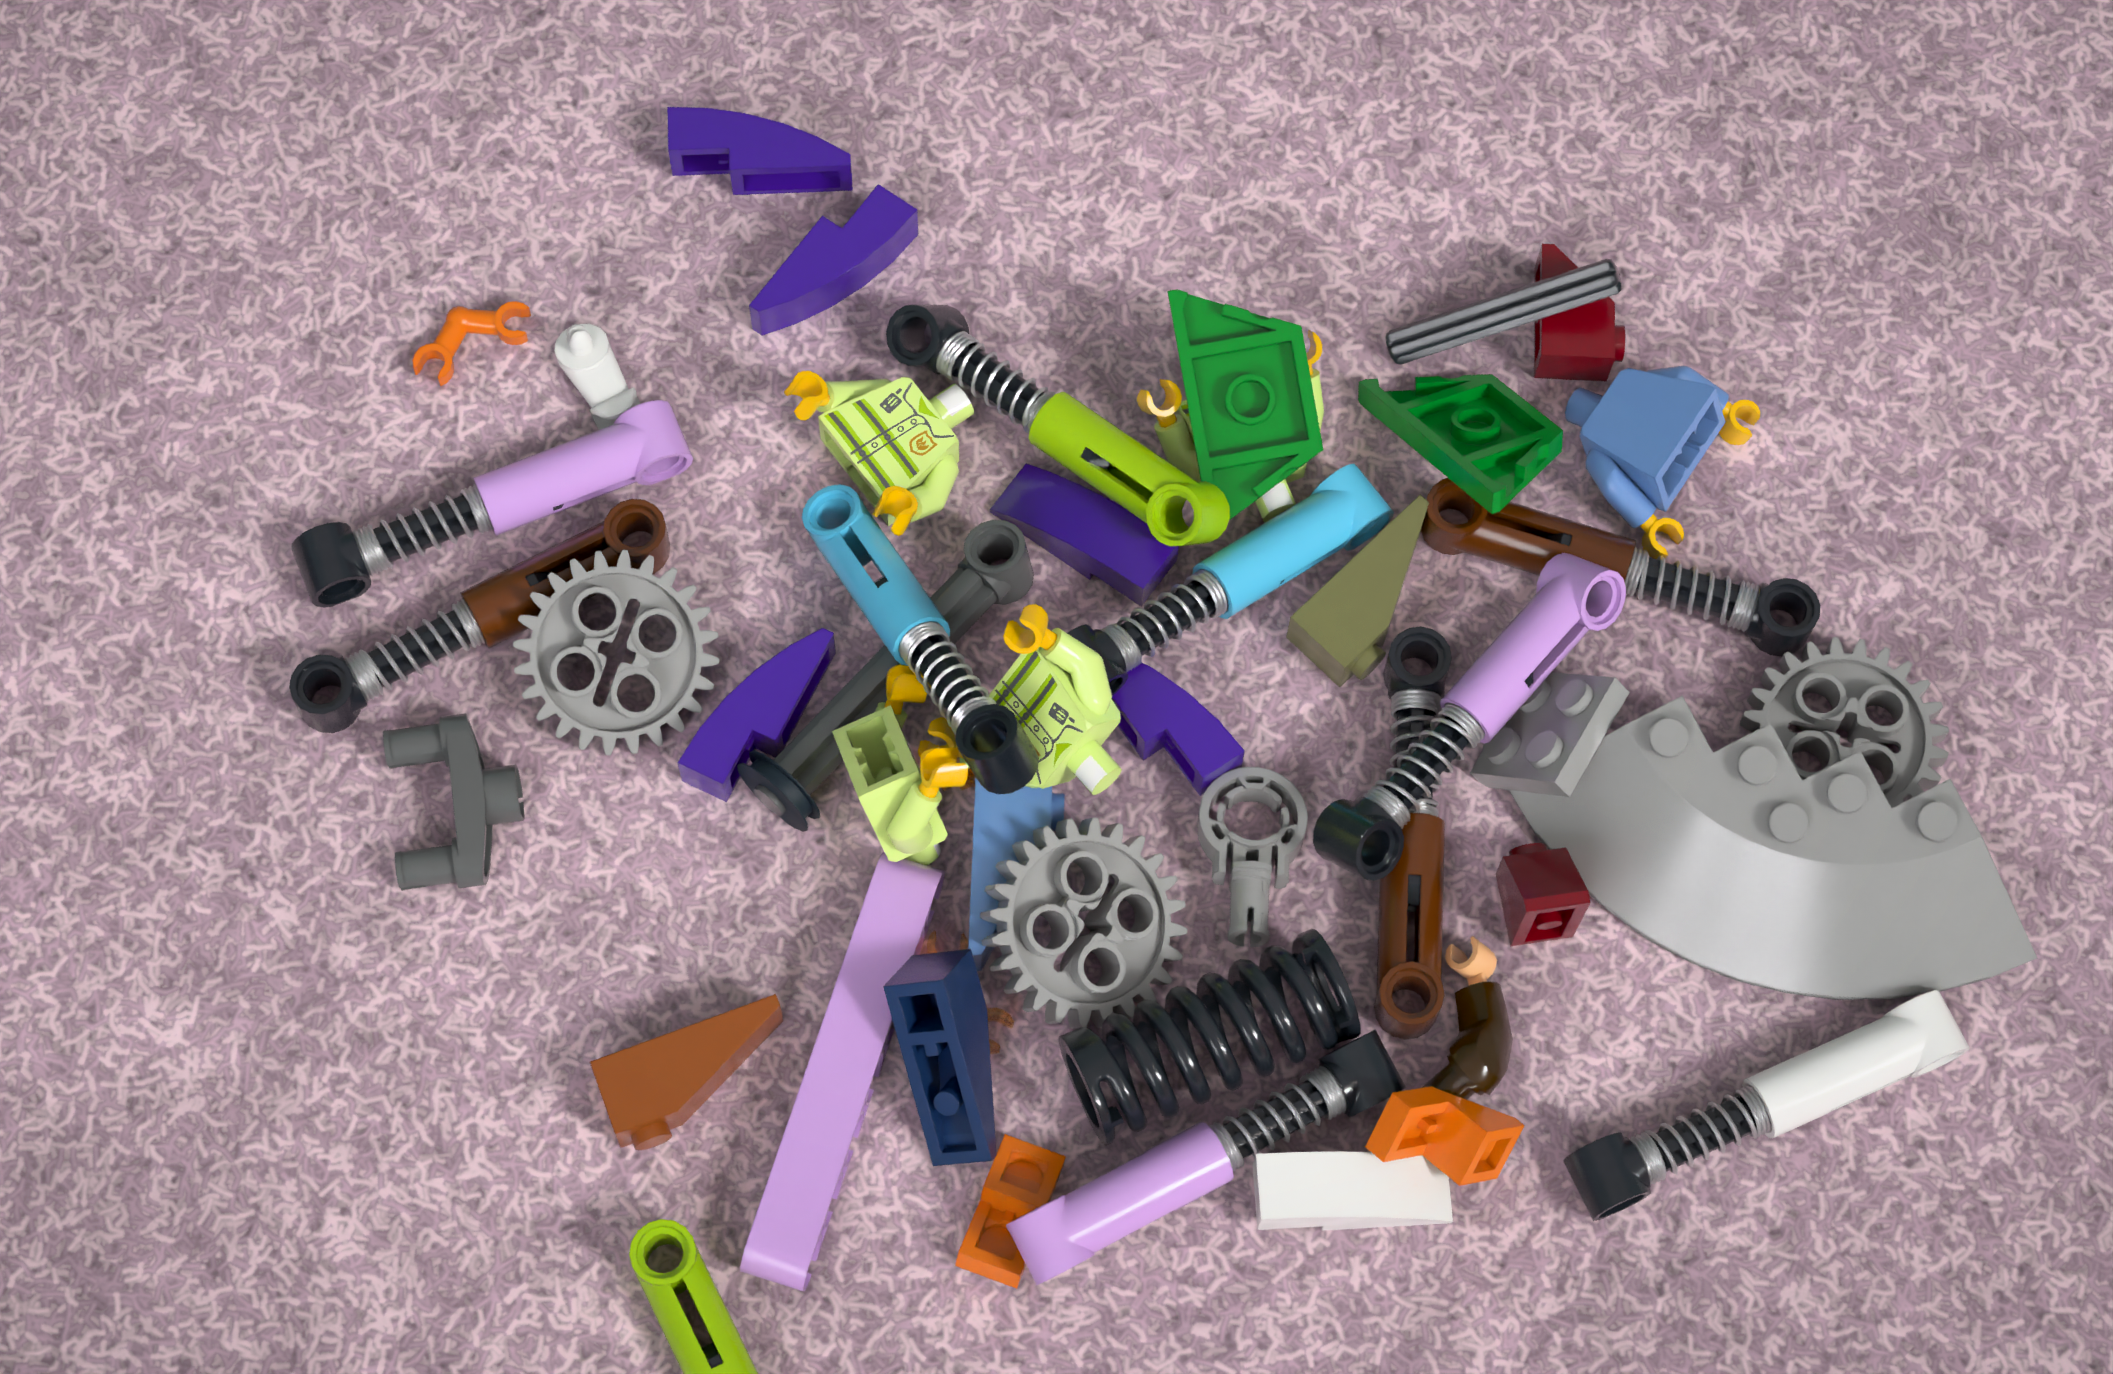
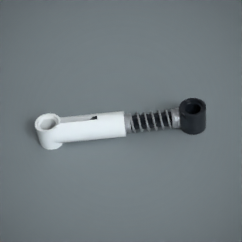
(1899, 1045)

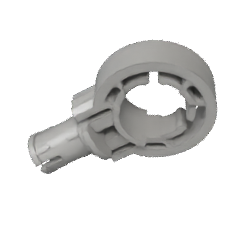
(1251, 858)

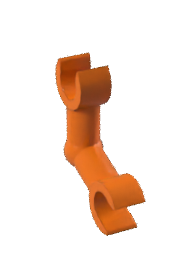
(474, 321)

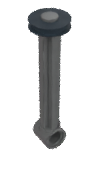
(813, 754)

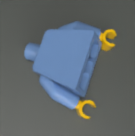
(1650, 437)

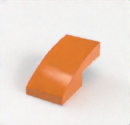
(1017, 1183)

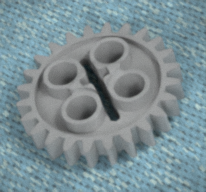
(671, 672)
(1850, 686)
(1041, 888)

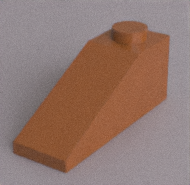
(673, 1075)

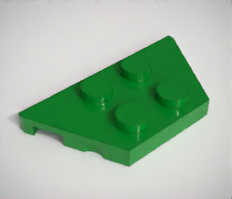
(1244, 396)
(1470, 432)

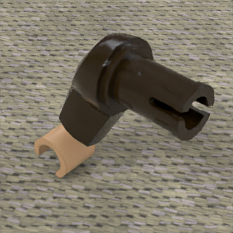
(1485, 1037)

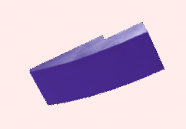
(755, 152)
(835, 261)
(1086, 531)
(756, 715)
(1164, 715)

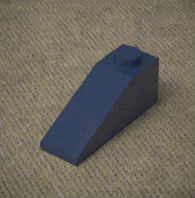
(946, 1053)

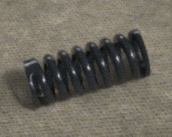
(1104, 1059)

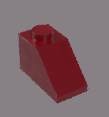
(1579, 340)
(1541, 894)

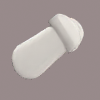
(593, 369)

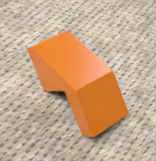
(1449, 1131)

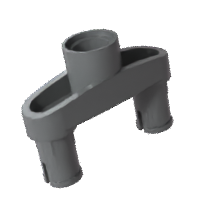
(479, 802)

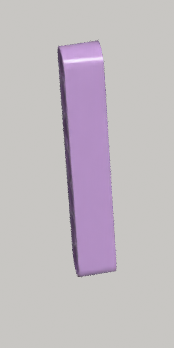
(839, 1075)

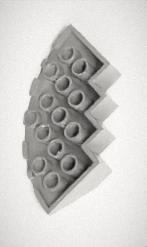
(1781, 874)

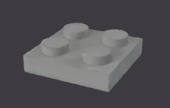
(1552, 735)

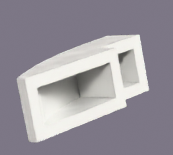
(1348, 1191)

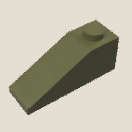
(1351, 614)

